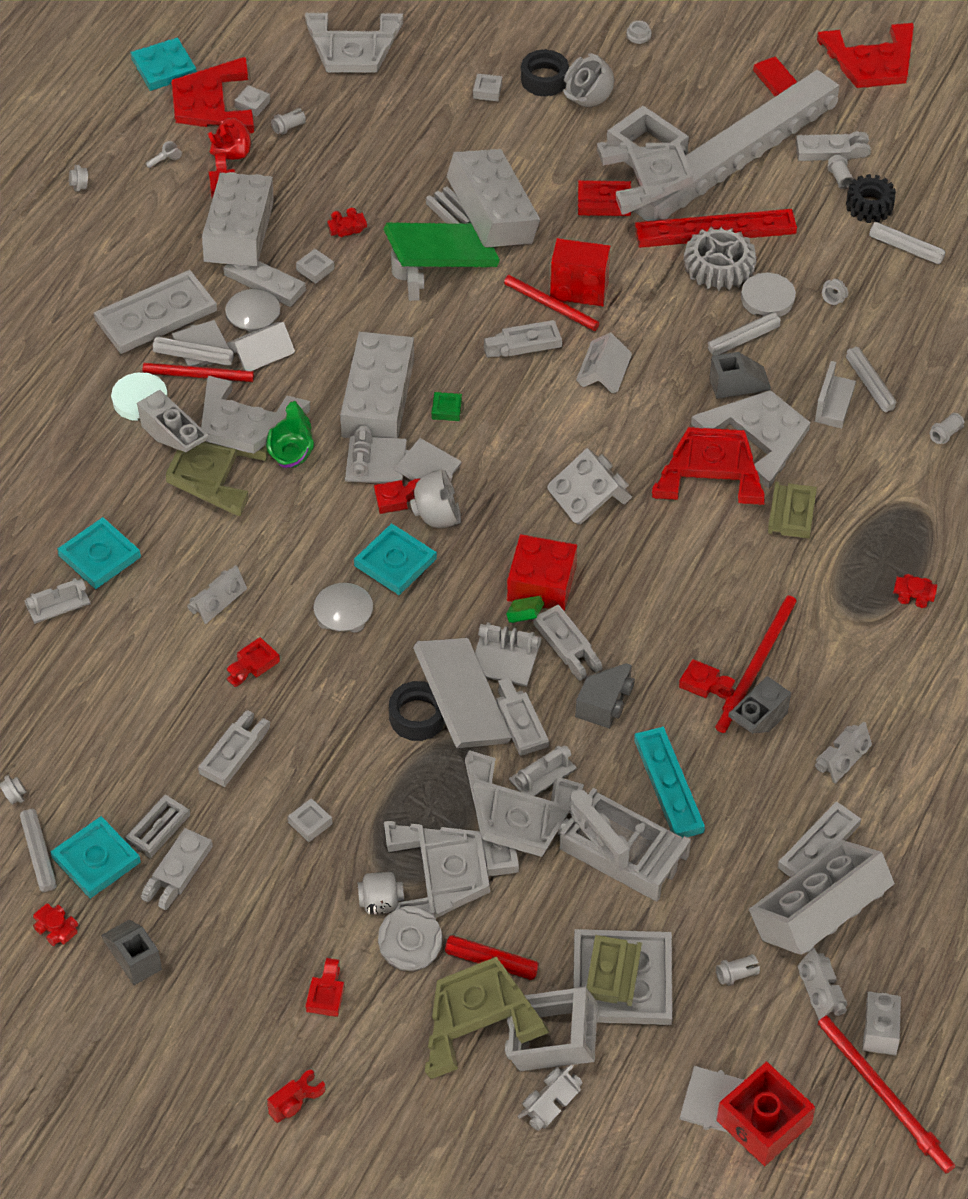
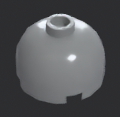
(589, 81)
(436, 501)

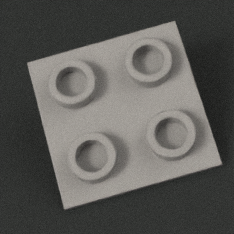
(373, 458)
(507, 653)

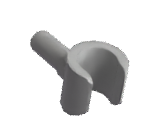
(168, 150)

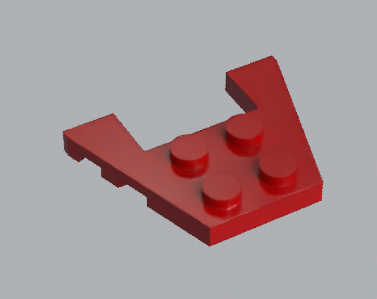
(872, 64)
(200, 95)
(712, 455)

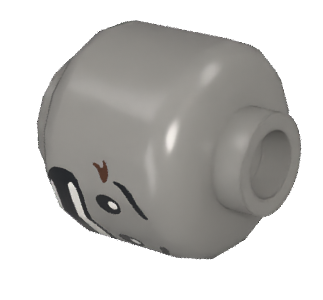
(380, 893)

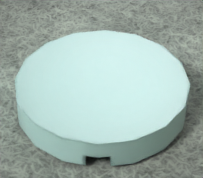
(131, 390)

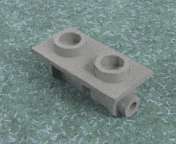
(218, 595)
(58, 601)
(851, 746)
(544, 771)
(817, 974)
(559, 1087)

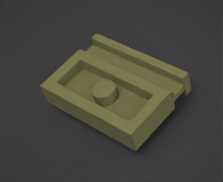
(792, 510)
(613, 969)

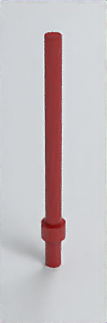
(756, 663)
(926, 1141)

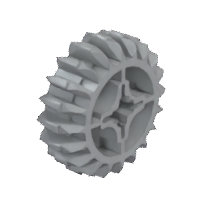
(720, 252)

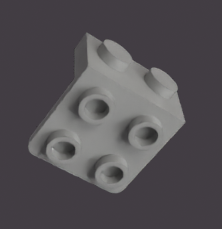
(587, 486)

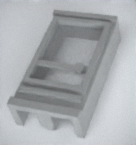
(652, 848)

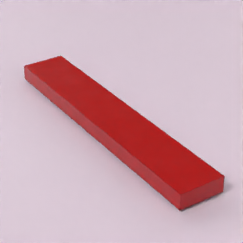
(682, 229)

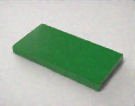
(439, 245)

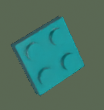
(162, 63)
(99, 553)
(395, 559)
(95, 857)

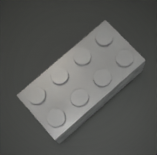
(493, 198)
(238, 219)
(377, 384)
(822, 897)

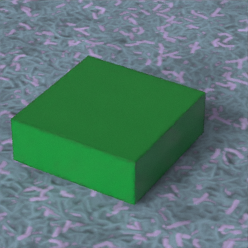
(446, 406)
(524, 609)

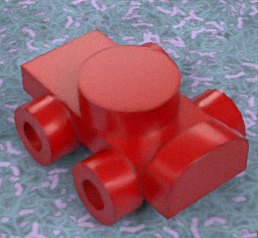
(346, 225)
(915, 587)
(54, 922)

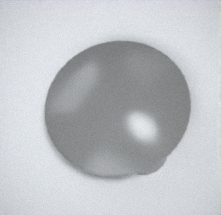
(252, 309)
(343, 607)

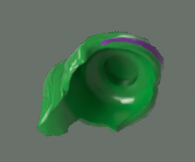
(291, 438)

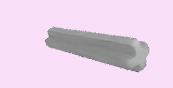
(907, 243)
(744, 334)
(193, 350)
(871, 379)
(38, 850)

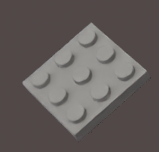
(653, 983)

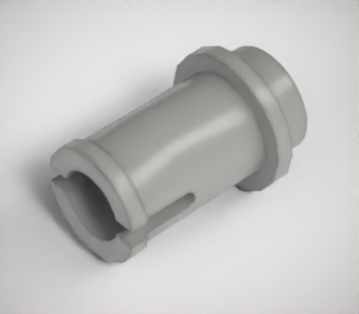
(283, 123)
(838, 166)
(942, 431)
(731, 971)

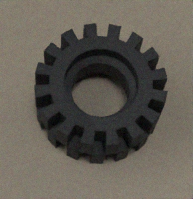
(870, 188)

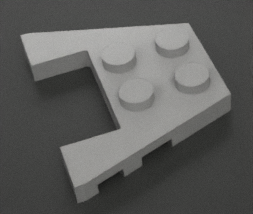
(353, 49)
(658, 168)
(239, 424)
(767, 424)
(513, 816)
(451, 863)

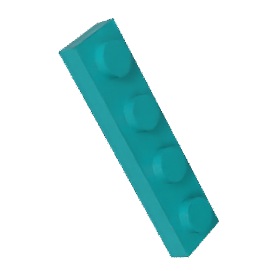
(669, 782)

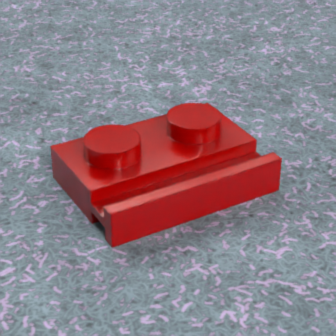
(599, 197)

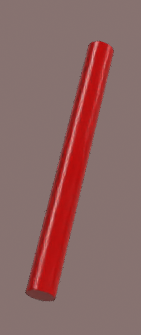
(551, 302)
(198, 372)

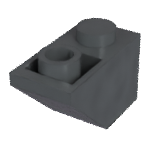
(736, 375)
(603, 695)
(762, 707)
(133, 951)

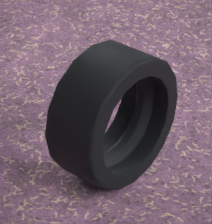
(544, 85)
(414, 729)

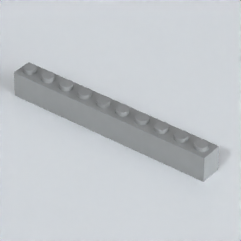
(749, 140)

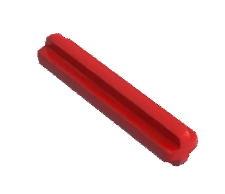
(479, 953)

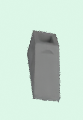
(169, 423)

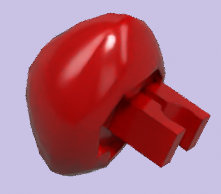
(232, 139)

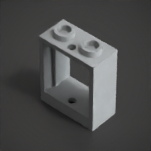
(640, 122)
(583, 1031)

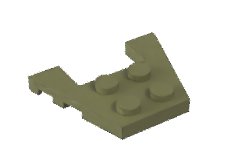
(204, 472)
(473, 1001)

